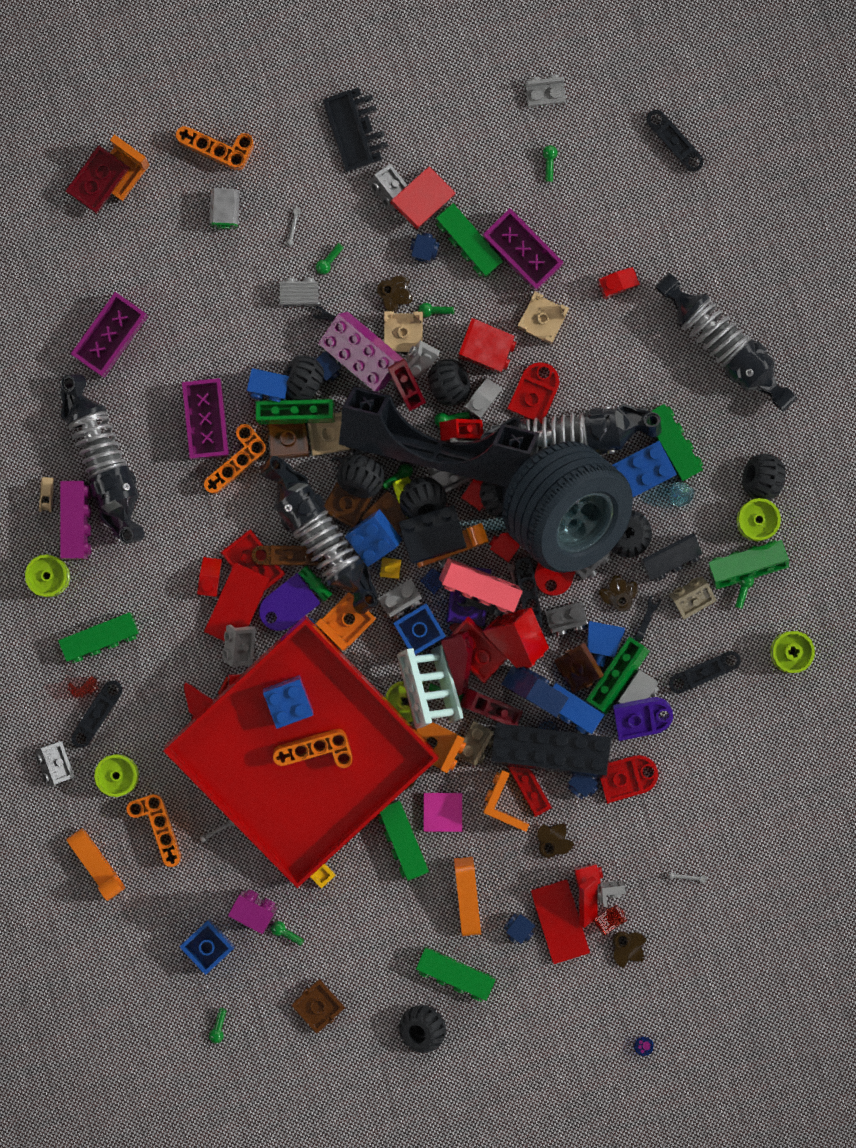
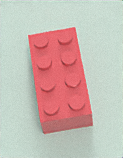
(481, 585)

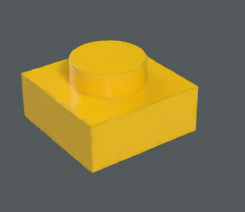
(390, 568)
(323, 875)

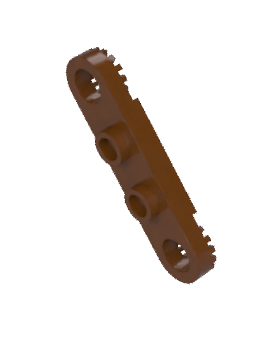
(285, 556)

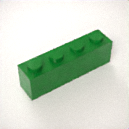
(469, 240)
(295, 411)
(675, 446)
(754, 562)
(99, 637)
(618, 675)
(403, 840)
(456, 974)

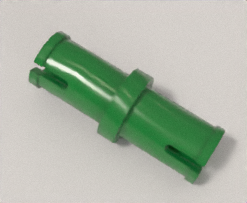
(315, 583)

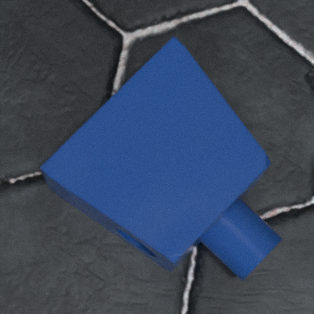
(603, 640)

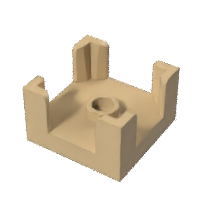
(543, 318)
(402, 330)

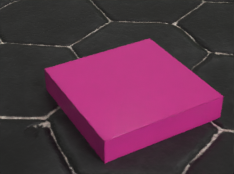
(443, 812)

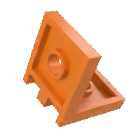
(135, 160)
(340, 632)
(447, 745)
(492, 797)

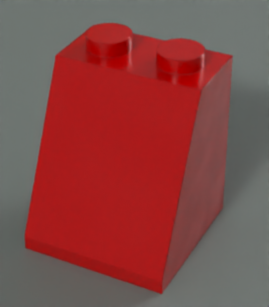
(487, 346)
(518, 637)

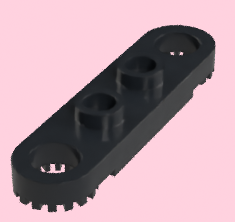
(674, 140)
(704, 672)
(97, 714)

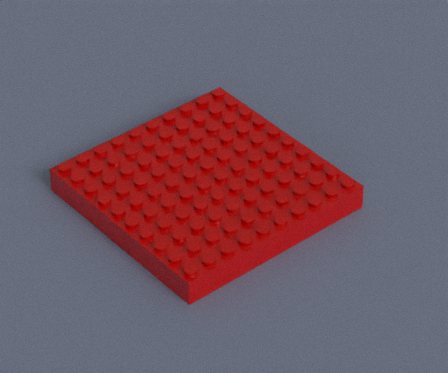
(311, 806)

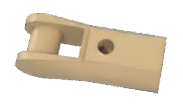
(46, 490)

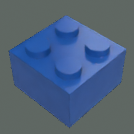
(267, 385)
(373, 538)
(419, 629)
(288, 702)
(207, 946)

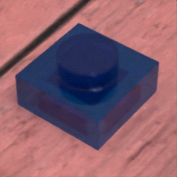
(432, 581)

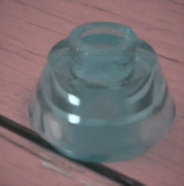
(681, 494)

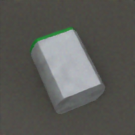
(224, 208)

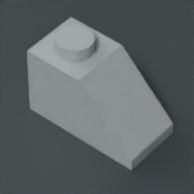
(483, 398)
(639, 688)

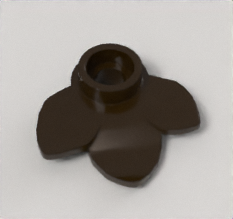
(398, 293)
(619, 590)
(555, 838)
(630, 949)

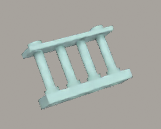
(415, 691)

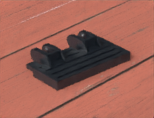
(351, 129)

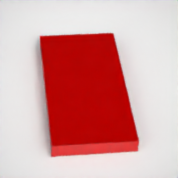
(237, 600)
(560, 921)

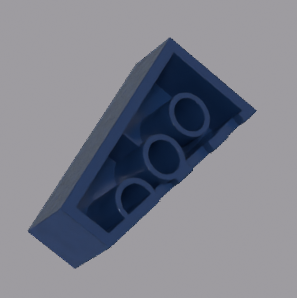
(535, 689)

